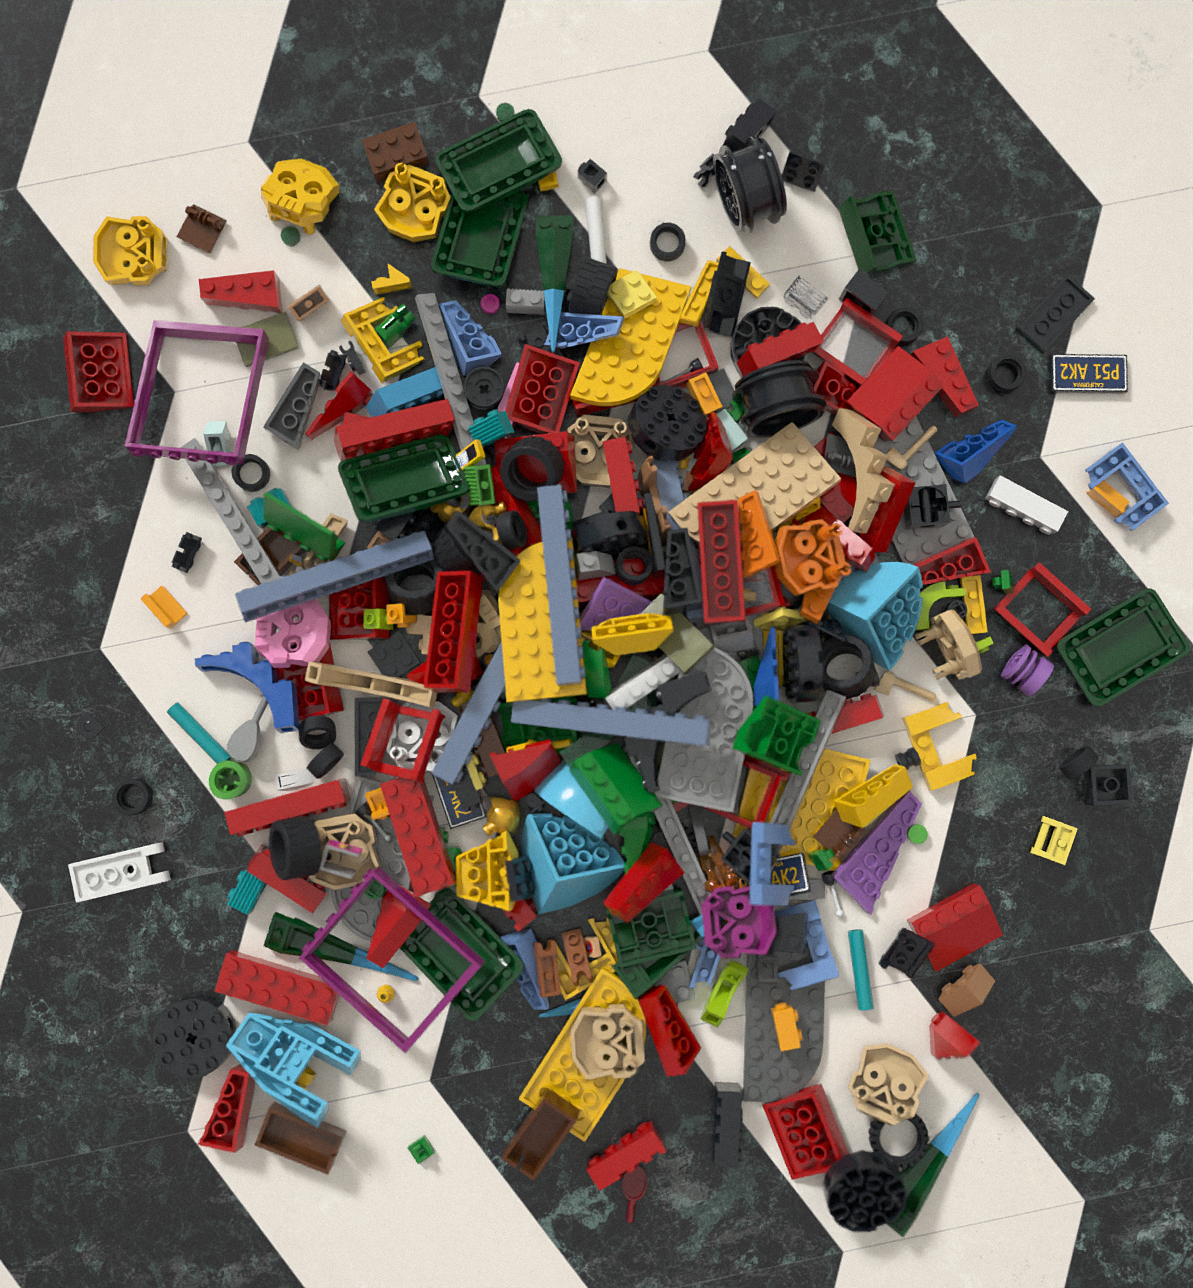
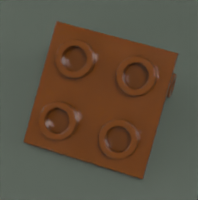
(201, 228)
(839, 835)

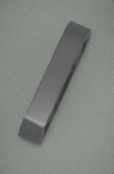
(699, 829)

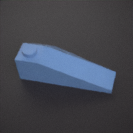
(584, 328)
(468, 340)
(522, 944)

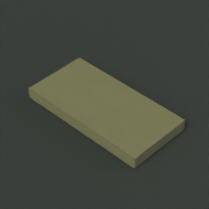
(686, 644)

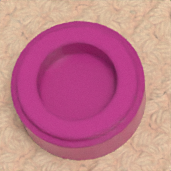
(490, 304)

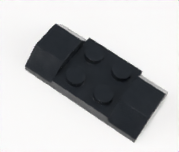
(726, 295)

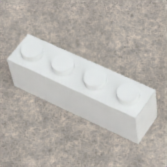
(1026, 505)
(642, 683)

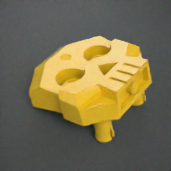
(299, 193)
(407, 218)
(113, 251)

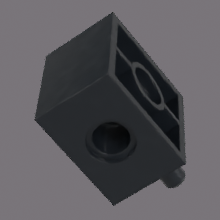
(928, 507)
(739, 853)

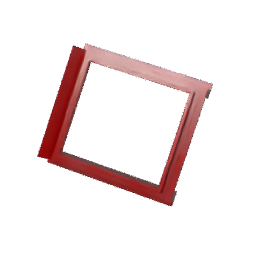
(713, 366)
(1059, 590)
(381, 734)
(776, 775)

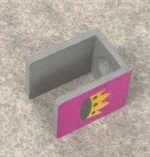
(338, 869)

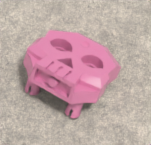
(309, 633)

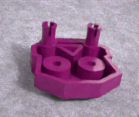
(754, 920)

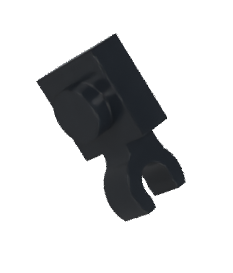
(705, 172)
(355, 362)

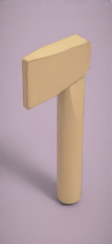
(900, 461)
(888, 679)

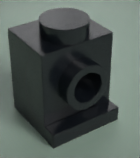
(592, 168)

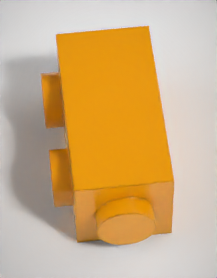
(785, 1026)

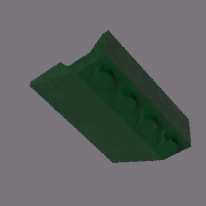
(876, 232)
(655, 931)

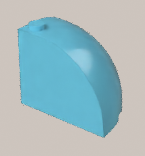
(880, 608)
(567, 796)
(566, 861)

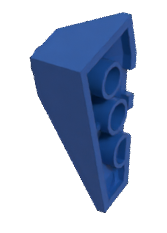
(970, 456)
(767, 678)

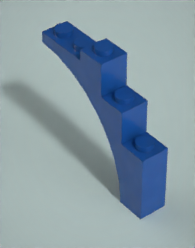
(244, 663)

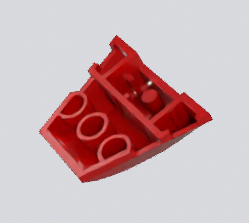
(711, 454)
(526, 768)

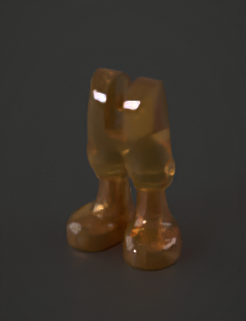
(708, 865)

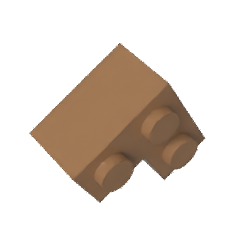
(967, 991)

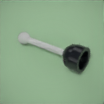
(828, 880)

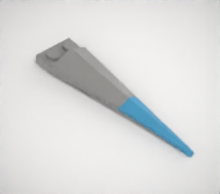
(676, 981)

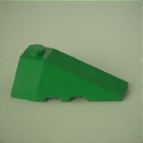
(636, 838)

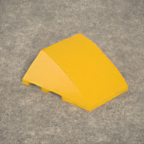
(483, 872)

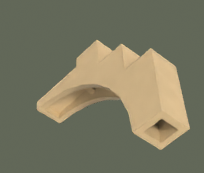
(869, 462)
(370, 682)

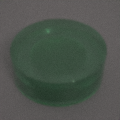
(504, 111)
(290, 236)

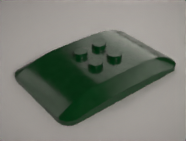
(498, 161)
(481, 242)
(403, 478)
(1123, 647)
(445, 965)

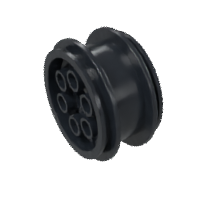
(750, 184)
(777, 397)

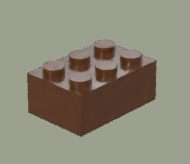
(395, 147)

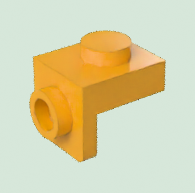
(397, 616)
(377, 804)

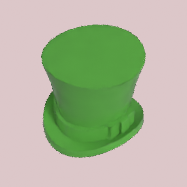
(230, 779)

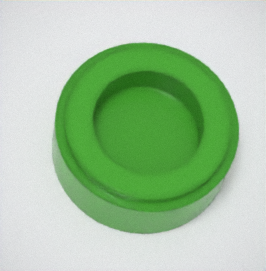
(917, 834)

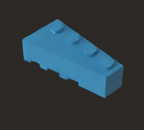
(406, 393)

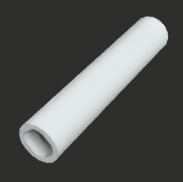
(595, 228)

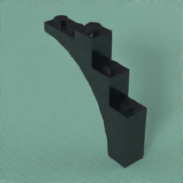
(674, 696)

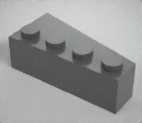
(294, 407)

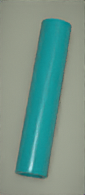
(198, 733)
(860, 969)

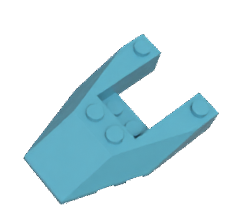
(279, 1052)

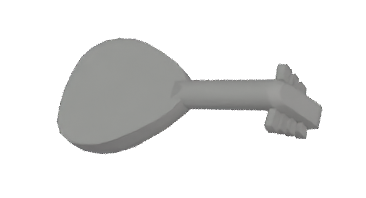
(246, 739)

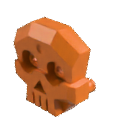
(821, 555)

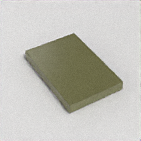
(280, 338)

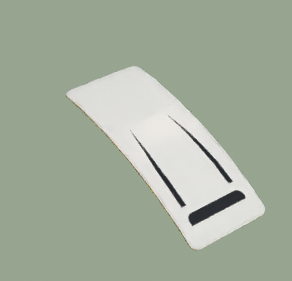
(293, 779)

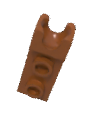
(577, 956)
(547, 969)

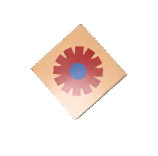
(592, 946)

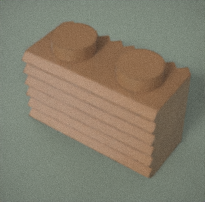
(308, 303)

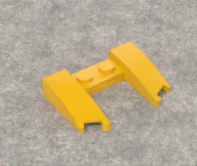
(385, 365)
(931, 768)
(603, 931)

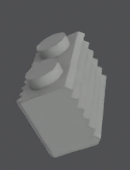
(525, 301)

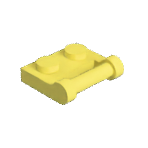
(1060, 841)

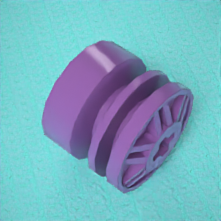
(1027, 670)

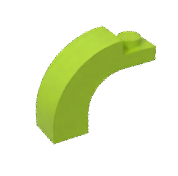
(933, 593)
(722, 992)

